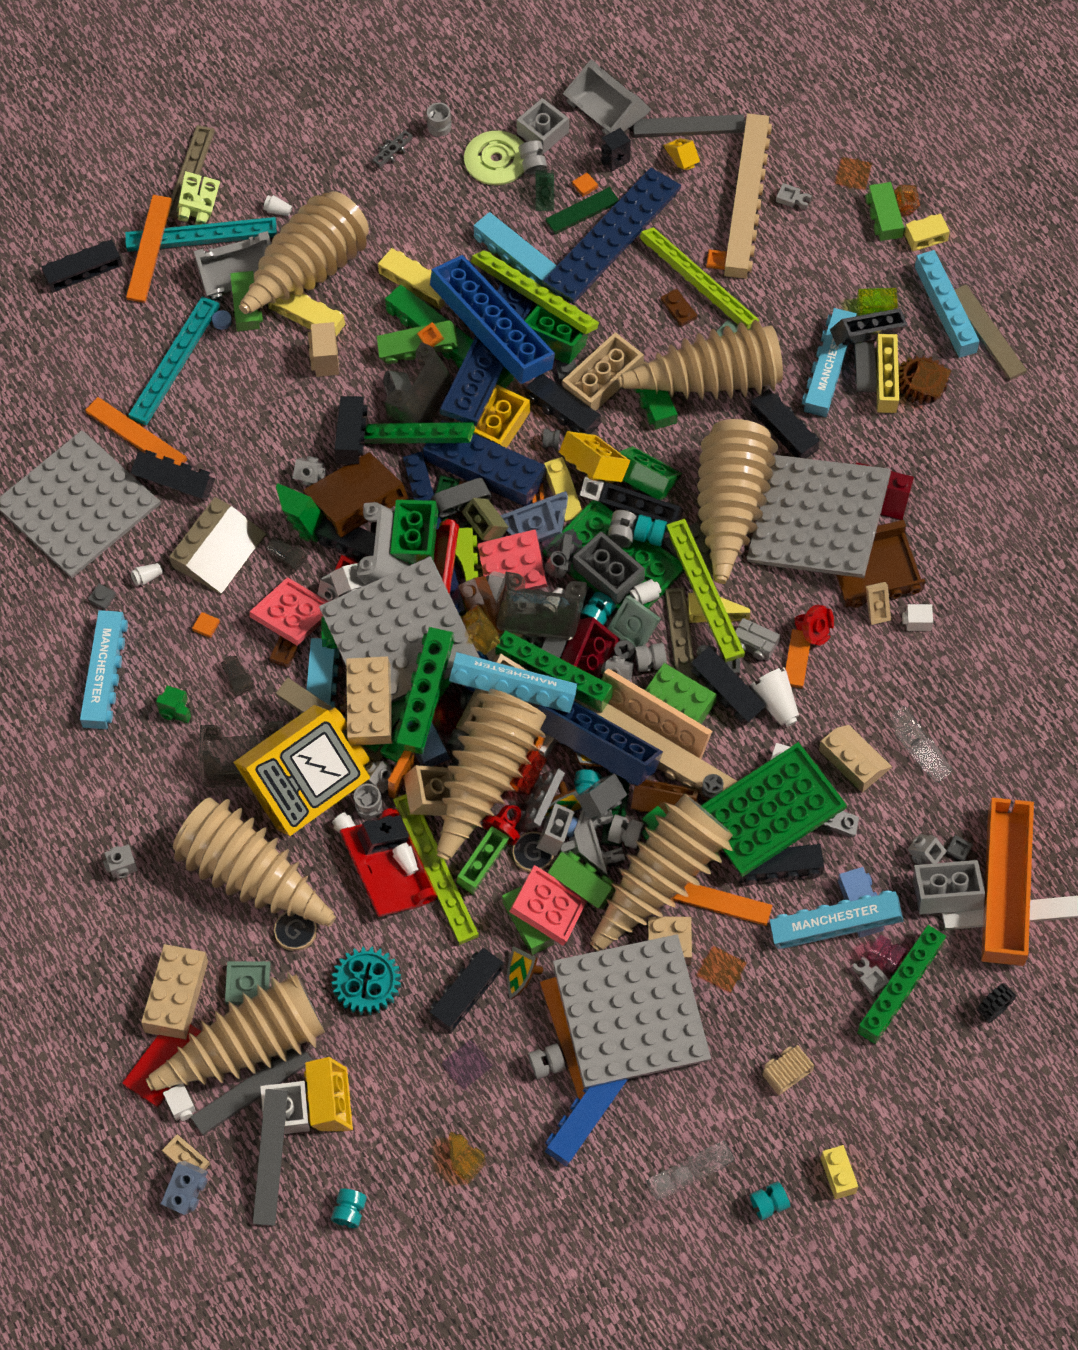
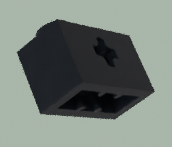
(615, 149)
(382, 834)

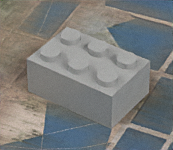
(948, 887)

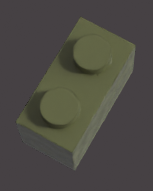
(485, 519)

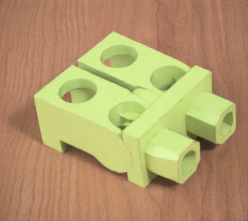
(193, 204)

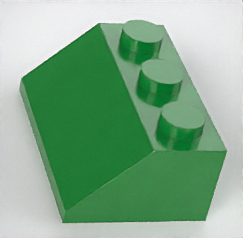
(649, 474)
(300, 512)
(414, 530)

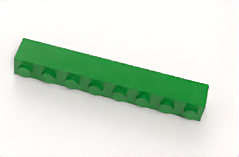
(416, 313)

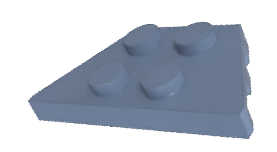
(543, 516)

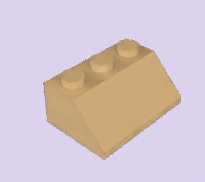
(853, 757)

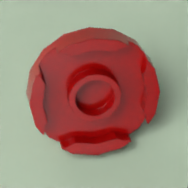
(816, 624)
(503, 824)

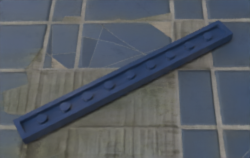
(423, 490)

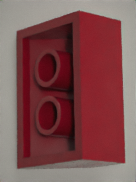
(896, 495)
(590, 646)

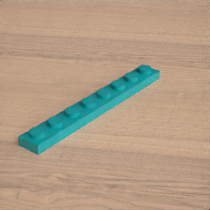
(207, 233)
(174, 361)

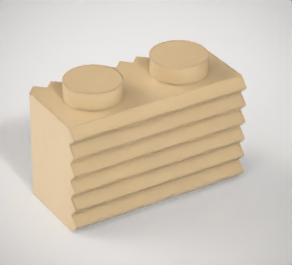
(787, 1069)

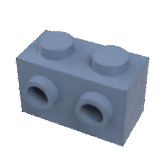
(185, 1188)

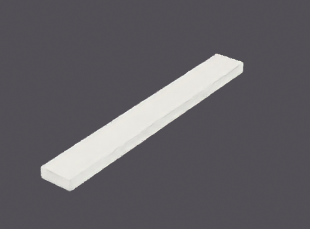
(1040, 910)

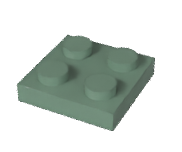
(634, 622)
(244, 977)

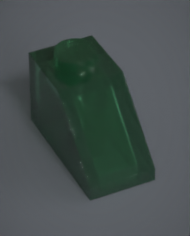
(544, 190)

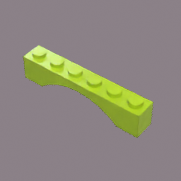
(465, 555)

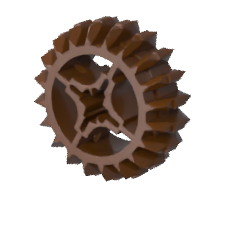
(905, 381)

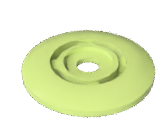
(489, 171)

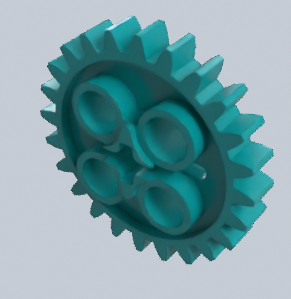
(347, 978)

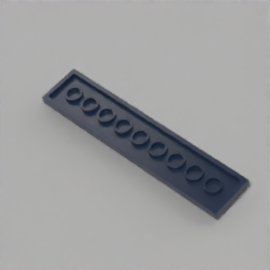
(611, 235)
(480, 370)

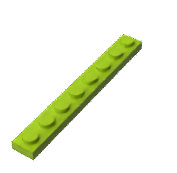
(697, 277)
(535, 292)
(705, 590)
(438, 873)

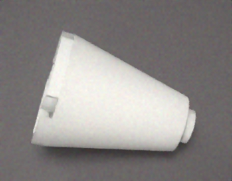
(777, 695)

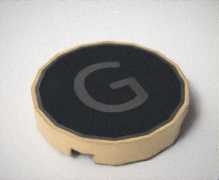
(527, 855)
(294, 932)

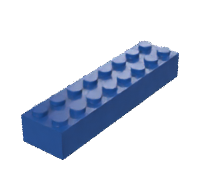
(492, 319)

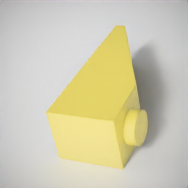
(560, 481)
(735, 611)

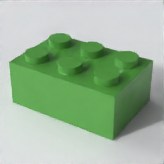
(682, 693)

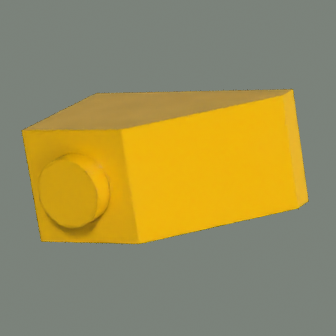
(683, 153)

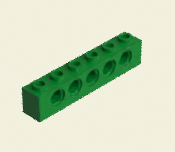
(589, 688)
(416, 740)
(901, 984)

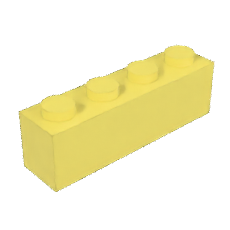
(411, 275)
(307, 311)
(887, 373)

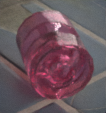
(885, 952)

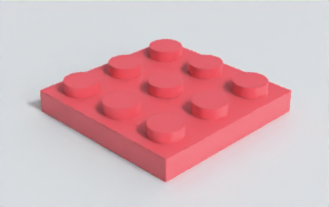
(515, 554)
(290, 611)
(548, 905)

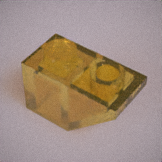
(480, 630)
(464, 1159)

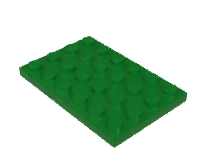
(658, 563)
(774, 807)

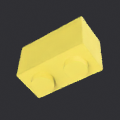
(926, 232)
(839, 1172)

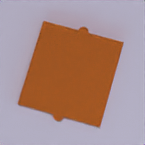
(853, 173)
(930, 379)
(722, 969)

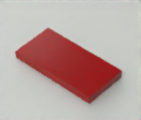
(156, 1055)

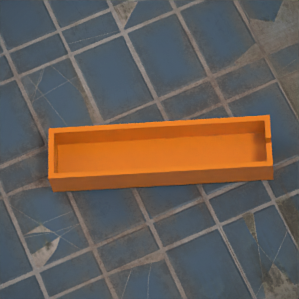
(1007, 882)

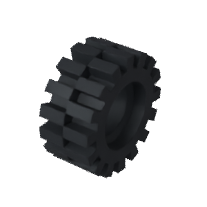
(996, 1002)

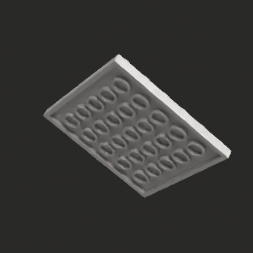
(77, 503)
(819, 516)
(391, 621)
(631, 1011)

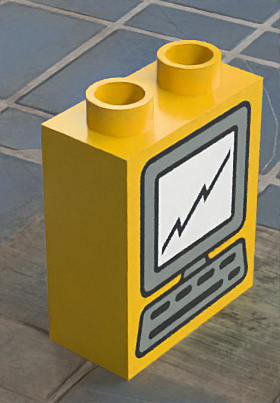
(304, 768)

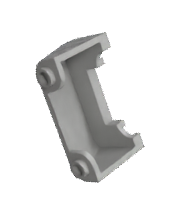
(605, 99)
(233, 258)
(382, 563)

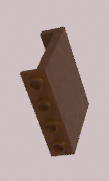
(346, 490)
(888, 562)

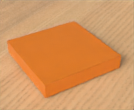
(396, 778)

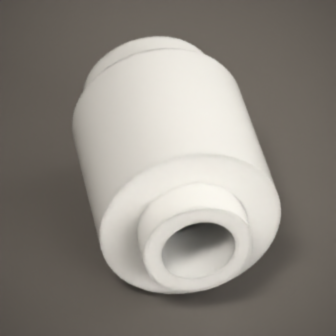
(646, 591)

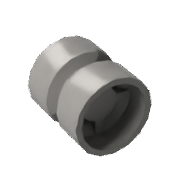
(439, 119)
(533, 157)
(622, 528)
(650, 657)
(367, 801)
(625, 831)
(554, 1059)

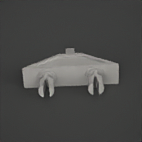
(587, 846)

